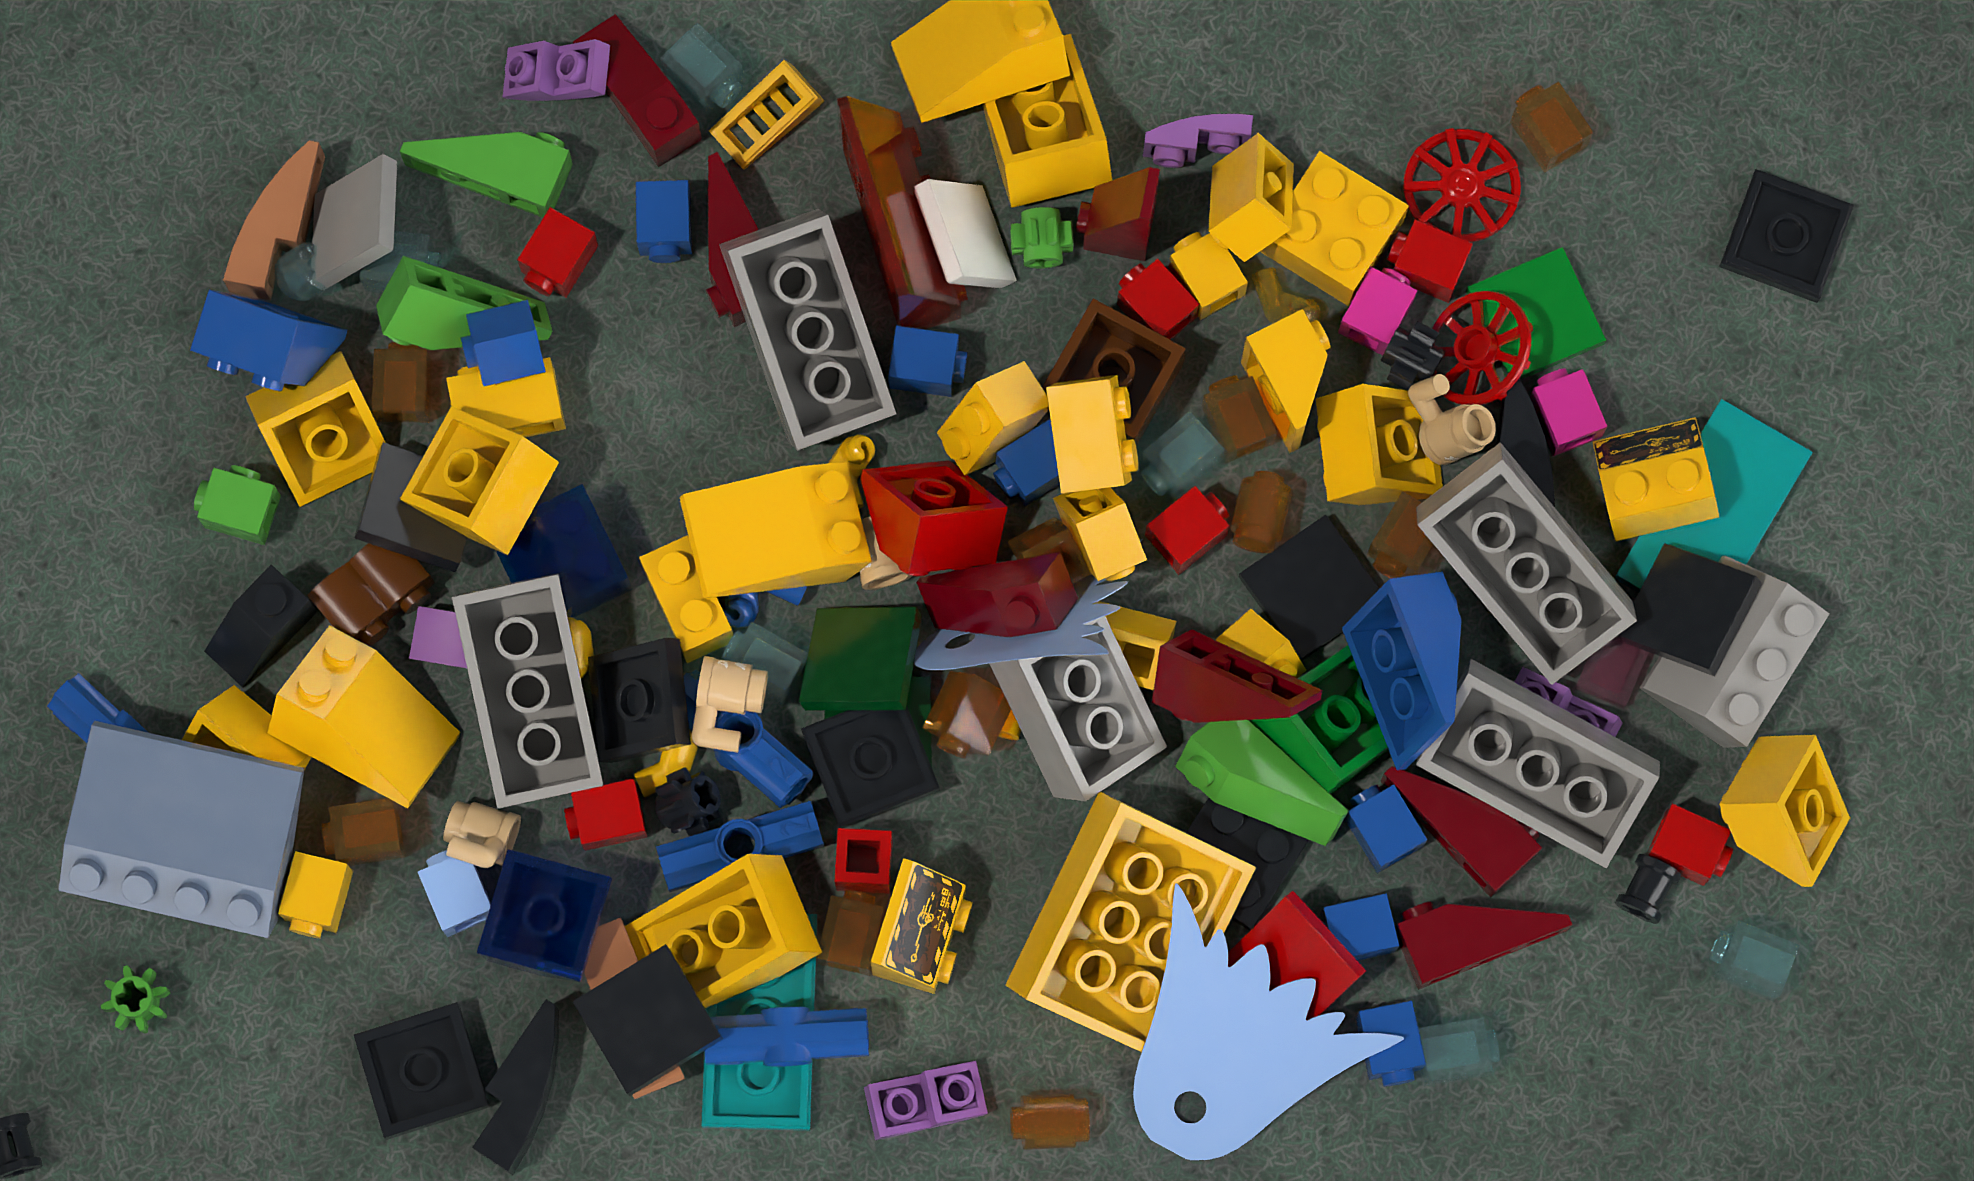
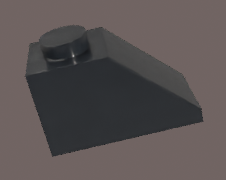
(259, 625)

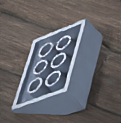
(182, 829)

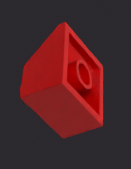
(933, 517)

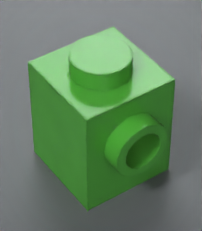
(237, 504)

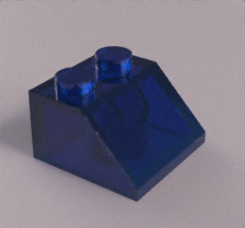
(570, 541)
(543, 917)

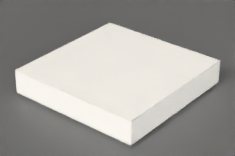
(964, 234)

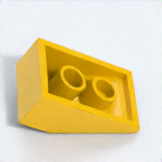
(979, 53)
(1049, 137)
(776, 531)
(362, 718)
(732, 928)

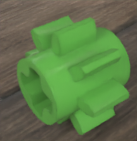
(1041, 237)
(148, 1006)

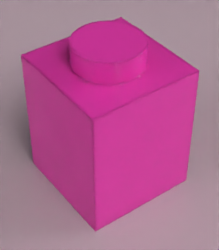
(1378, 309)
(1567, 410)

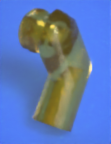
(1277, 303)

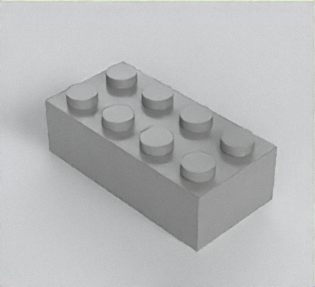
(808, 329)
(1525, 563)
(527, 690)
(1541, 764)

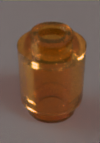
(1261, 512)
(1050, 1121)

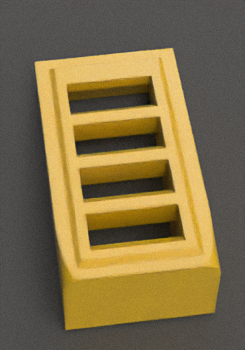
(753, 100)

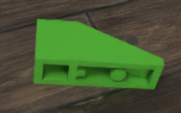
(503, 166)
(431, 304)
(1255, 777)

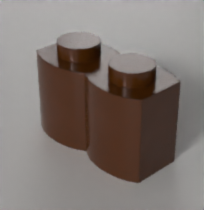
(371, 591)

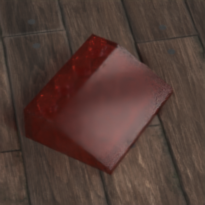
(884, 178)

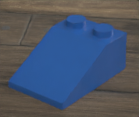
(1409, 660)

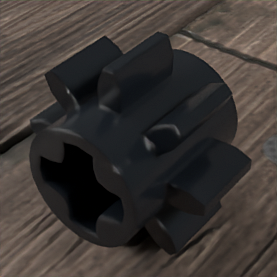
(1412, 355)
(687, 802)

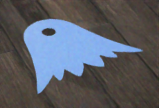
(1063, 641)
(1233, 1044)

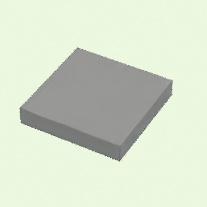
(354, 220)

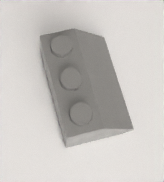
(1753, 670)
(1081, 716)

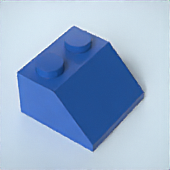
(263, 339)

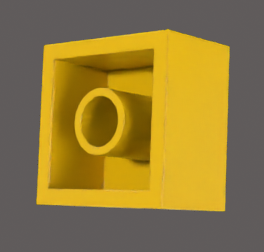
(1337, 228)

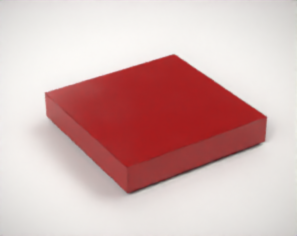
(1302, 949)

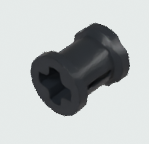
(1648, 888)
(25, 1161)

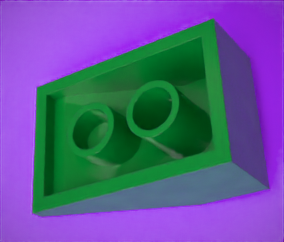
(1336, 734)

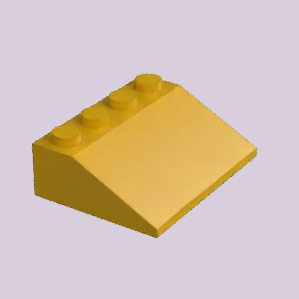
(1109, 919)

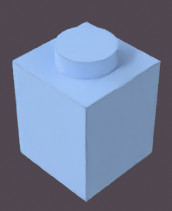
(455, 893)

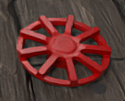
(1463, 183)
(1480, 346)

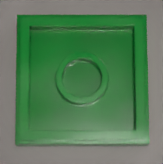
(1554, 306)

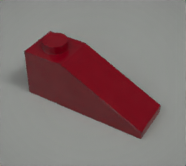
(644, 94)
(1120, 215)
(726, 221)
(1001, 597)
(1216, 683)
(1475, 834)
(1463, 937)

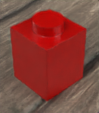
(556, 254)
(1430, 259)
(1156, 299)
(1188, 528)
(606, 815)
(1691, 845)
(863, 860)

